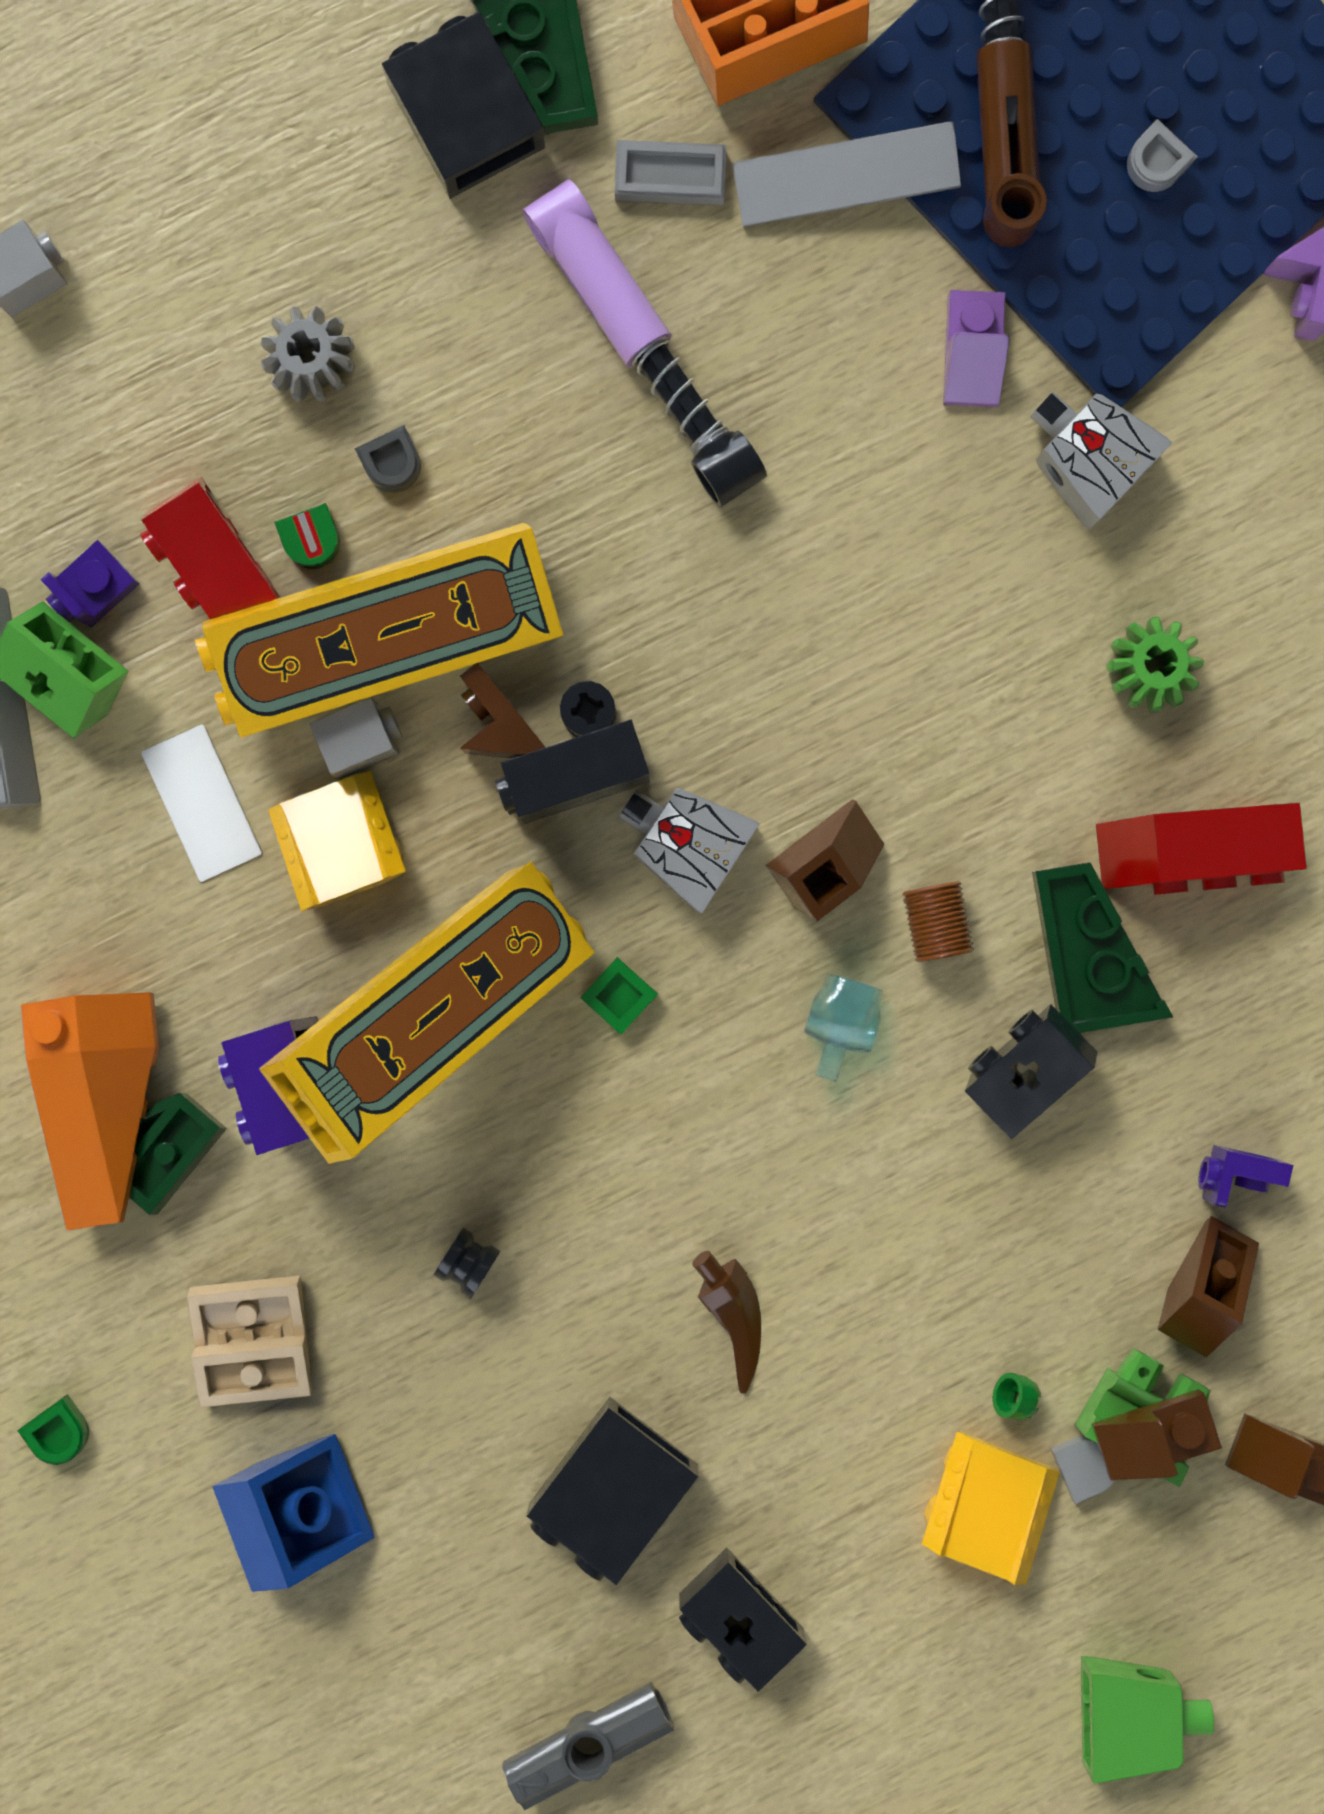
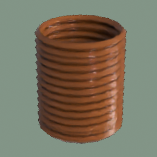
(938, 921)

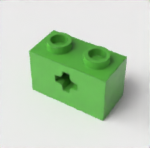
(59, 669)

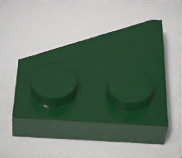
(169, 1148)

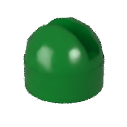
(1005, 1392)

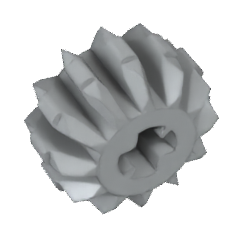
(286, 354)

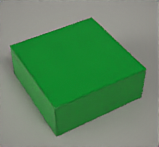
(619, 995)

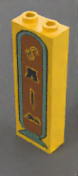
(379, 630)
(427, 1013)

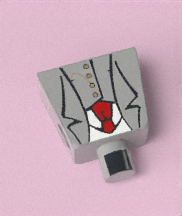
(1095, 453)
(688, 842)

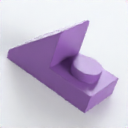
(1304, 265)
(974, 348)

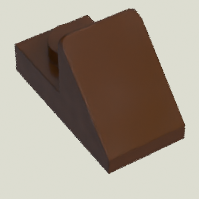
(508, 733)
(1156, 1437)
(1278, 1459)

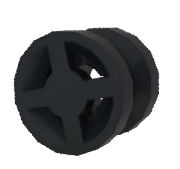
(589, 715)
(466, 1263)

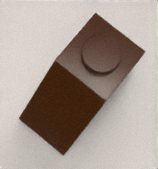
(1210, 1288)

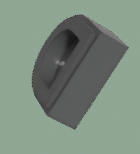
(391, 460)

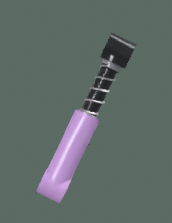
(571, 235)

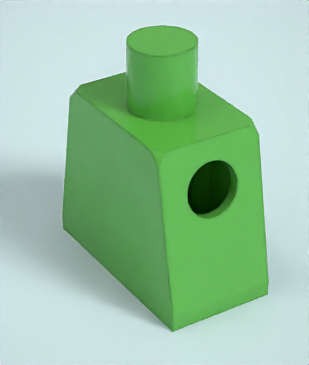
(1135, 1719)

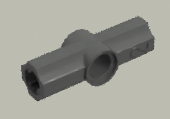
(558, 1764)

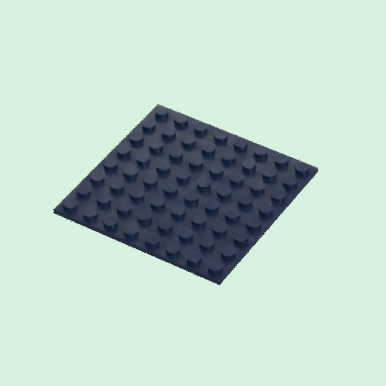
(1113, 269)

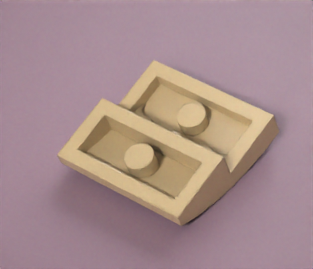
(249, 1341)

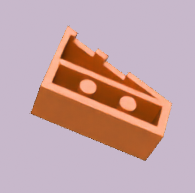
(762, 41)

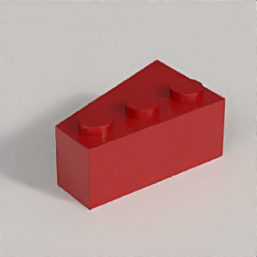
(205, 553)
(1202, 846)

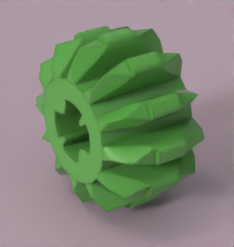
(1162, 684)

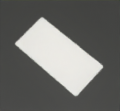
(201, 803)

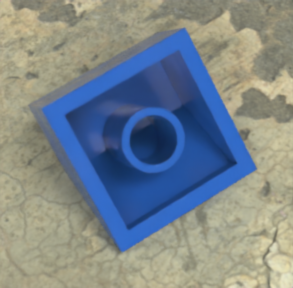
(293, 1514)

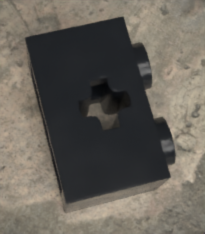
(1017, 1098)
(729, 1590)

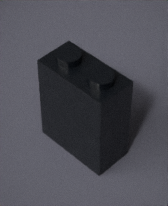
(463, 103)
(573, 773)
(611, 1492)

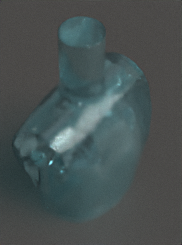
(843, 1018)

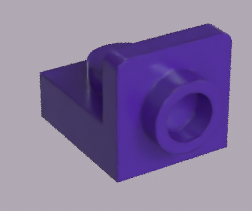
(89, 586)
(1250, 1169)

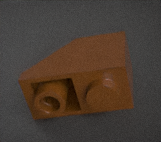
(828, 862)

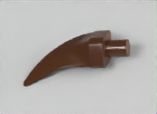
(735, 1304)

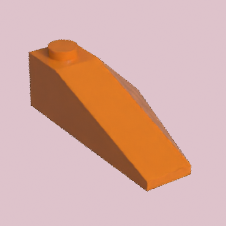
(90, 1086)

